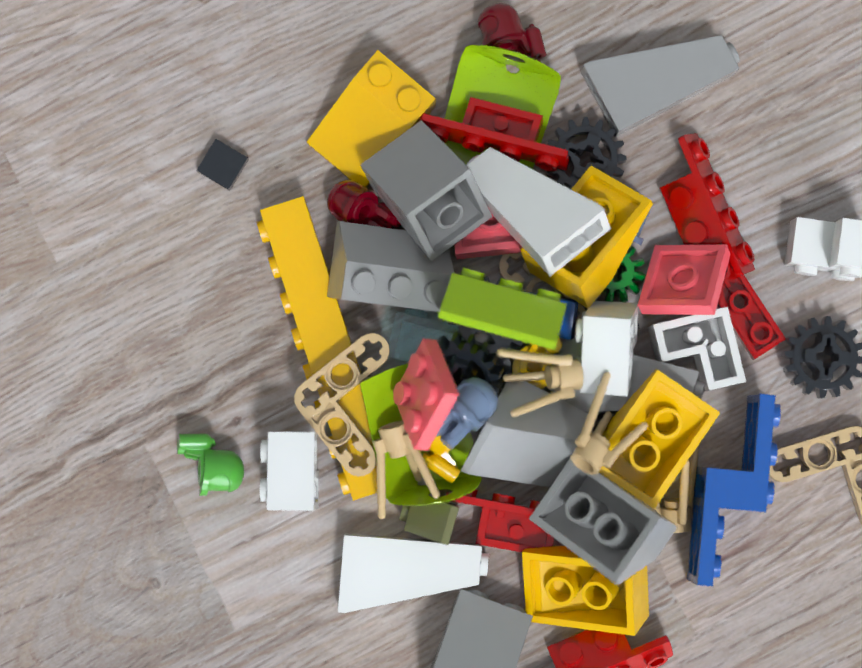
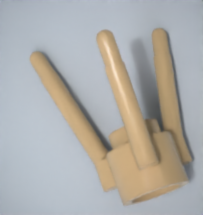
(562, 376)
(398, 444)
(592, 447)
(680, 510)

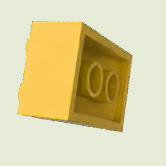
(369, 116)
(595, 267)
(674, 430)
(574, 594)

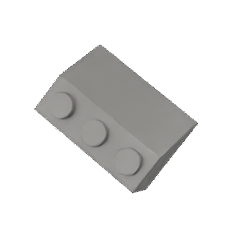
(386, 269)
(602, 523)

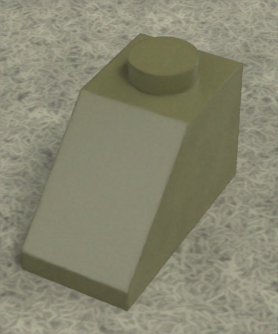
(430, 520)

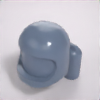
(470, 411)

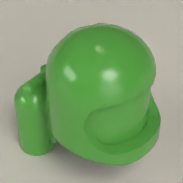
(216, 468)

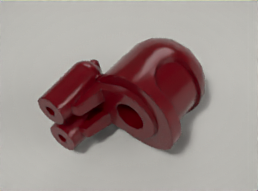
(503, 29)
(357, 204)

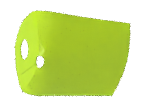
(485, 77)
(400, 481)

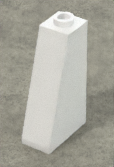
(537, 211)
(401, 569)

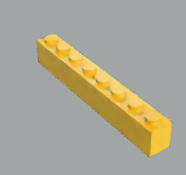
(319, 324)

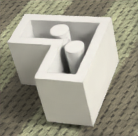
(825, 247)
(608, 340)
(708, 340)
(291, 471)

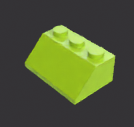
(503, 308)

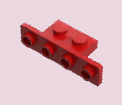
(503, 129)
(701, 208)
(507, 524)
(608, 650)

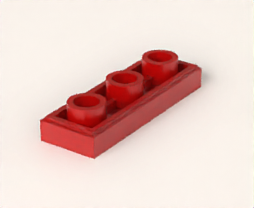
(753, 322)

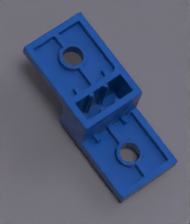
(733, 488)

